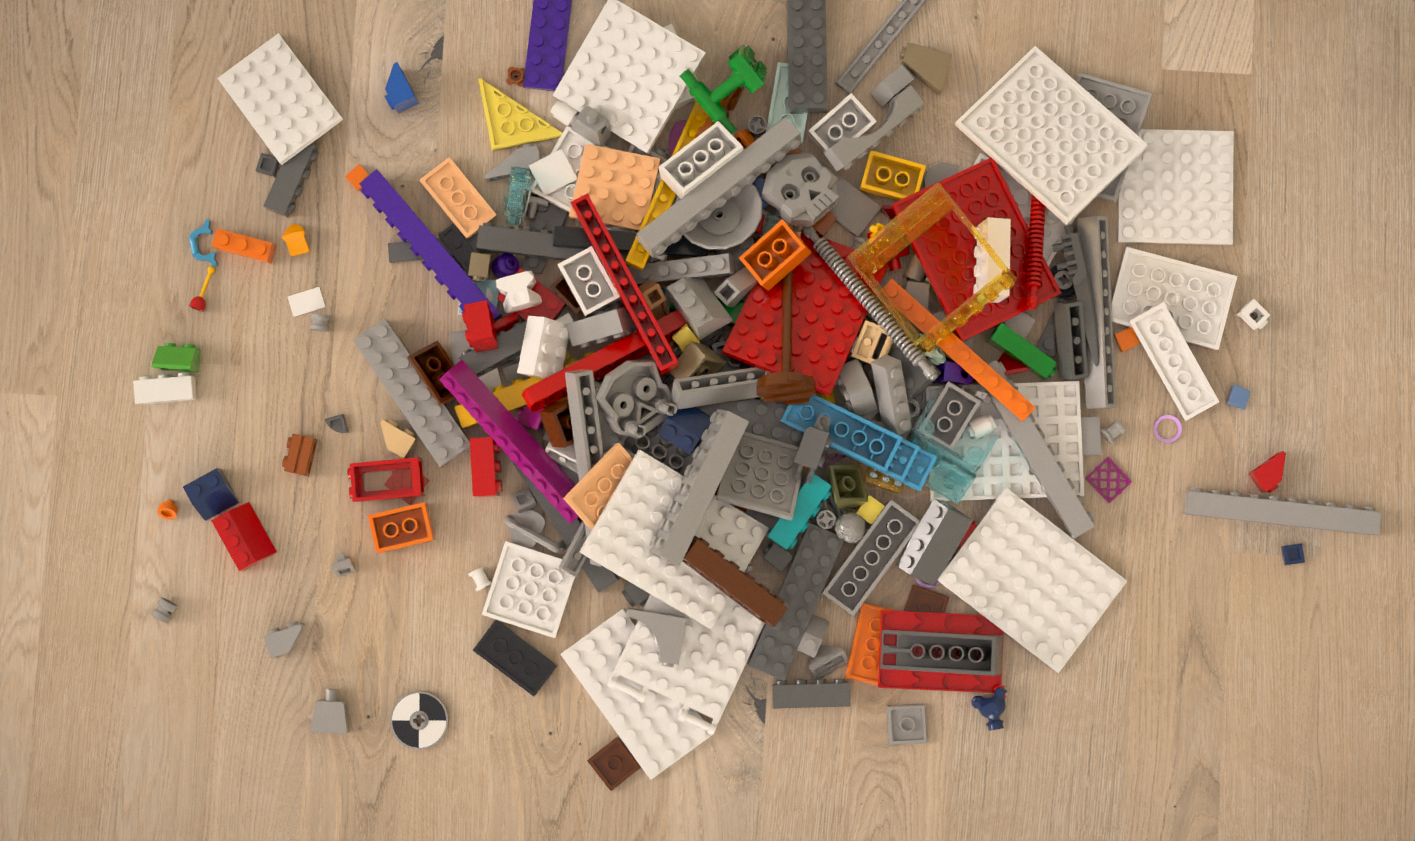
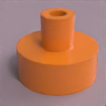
(167, 510)

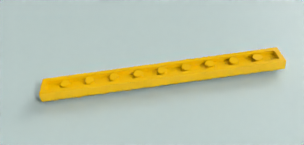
(664, 194)

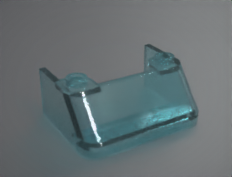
(921, 436)

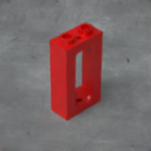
(357, 470)

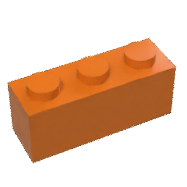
(244, 246)

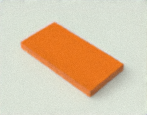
(864, 653)

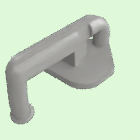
(527, 531)

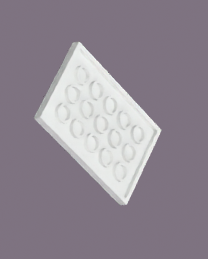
(280, 99)
(1193, 295)

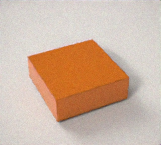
(356, 176)
(1126, 339)

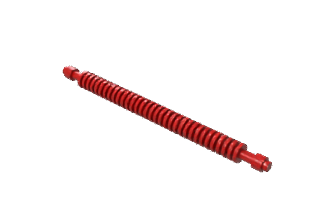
(1035, 251)

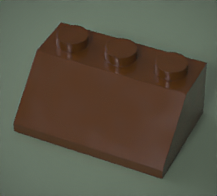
(431, 365)

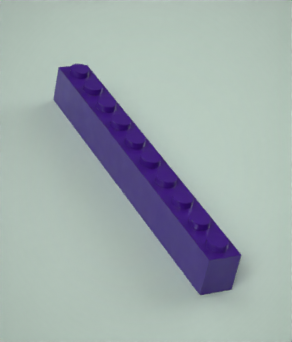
(423, 241)

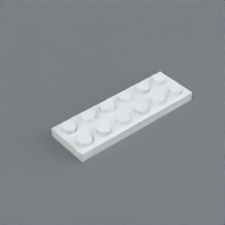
(1174, 361)

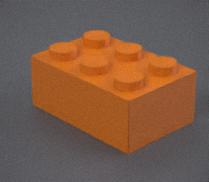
(775, 255)
(401, 527)

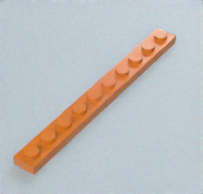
(961, 353)

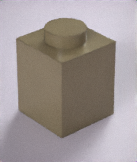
(479, 267)

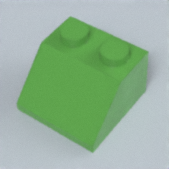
(177, 358)

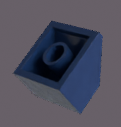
(685, 428)
(211, 494)

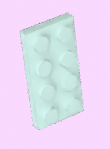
(779, 103)

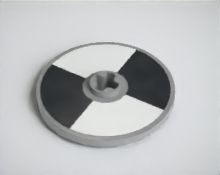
(408, 709)

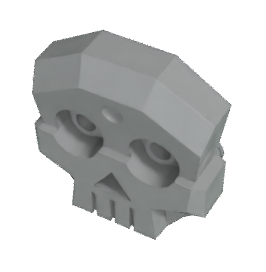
(790, 178)
(626, 386)

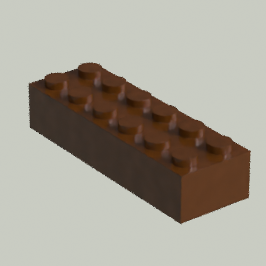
(734, 582)

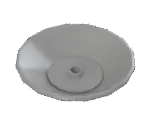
(738, 222)

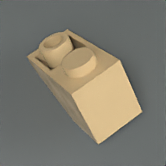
(396, 440)

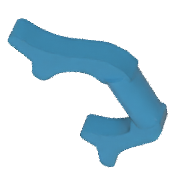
(194, 244)

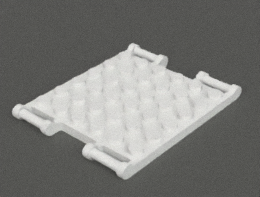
(707, 664)

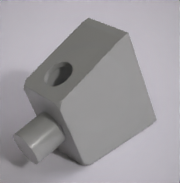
(591, 124)
(330, 714)

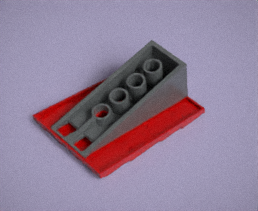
(923, 651)

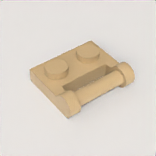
(868, 342)

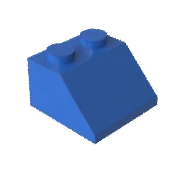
(399, 92)

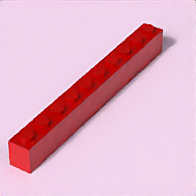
(624, 284)

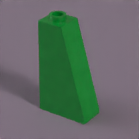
(1021, 350)

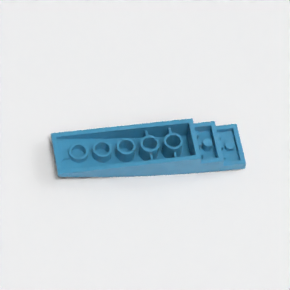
(865, 441)

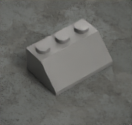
(698, 306)

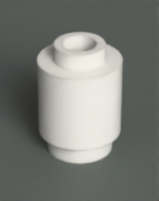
(564, 113)
(980, 426)

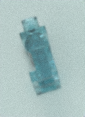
(514, 201)

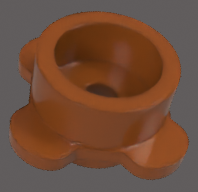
(511, 76)

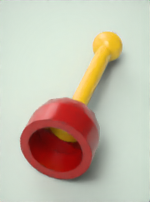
(198, 302)

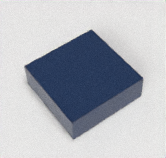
(1293, 554)

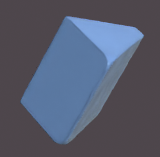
(1238, 397)

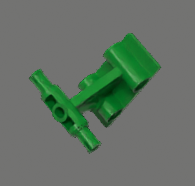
(745, 72)

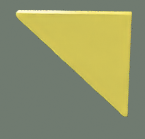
(511, 122)

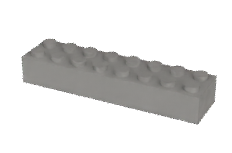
(430, 420)
(698, 486)

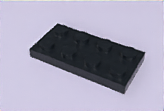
(515, 657)

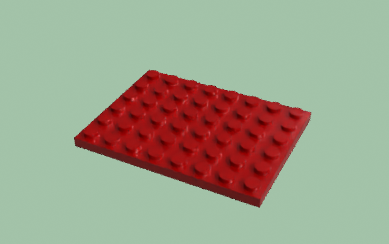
(949, 247)
(823, 321)

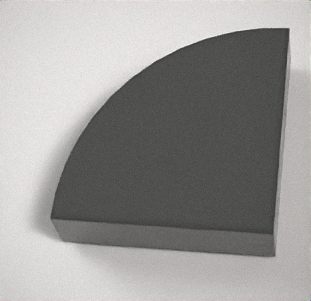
(337, 423)

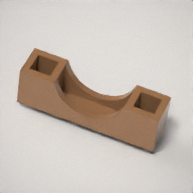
(656, 301)

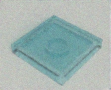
(950, 480)

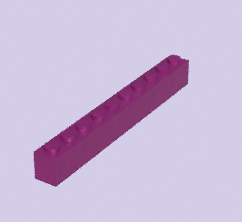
(510, 436)

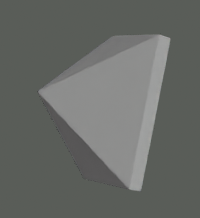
(827, 661)

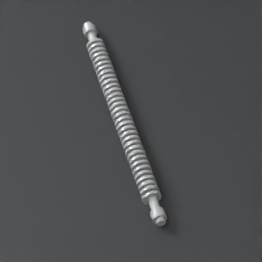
(869, 302)

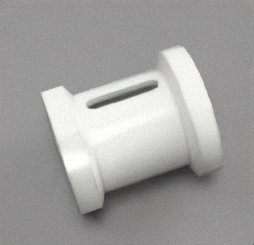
(480, 578)

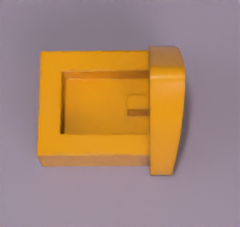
(295, 240)

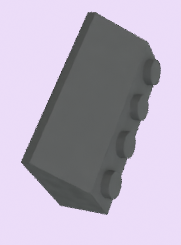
(934, 542)

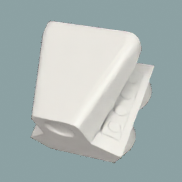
(518, 291)

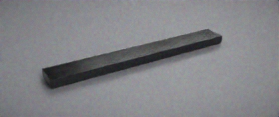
(577, 238)

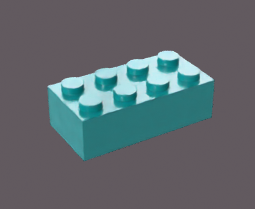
(807, 503)

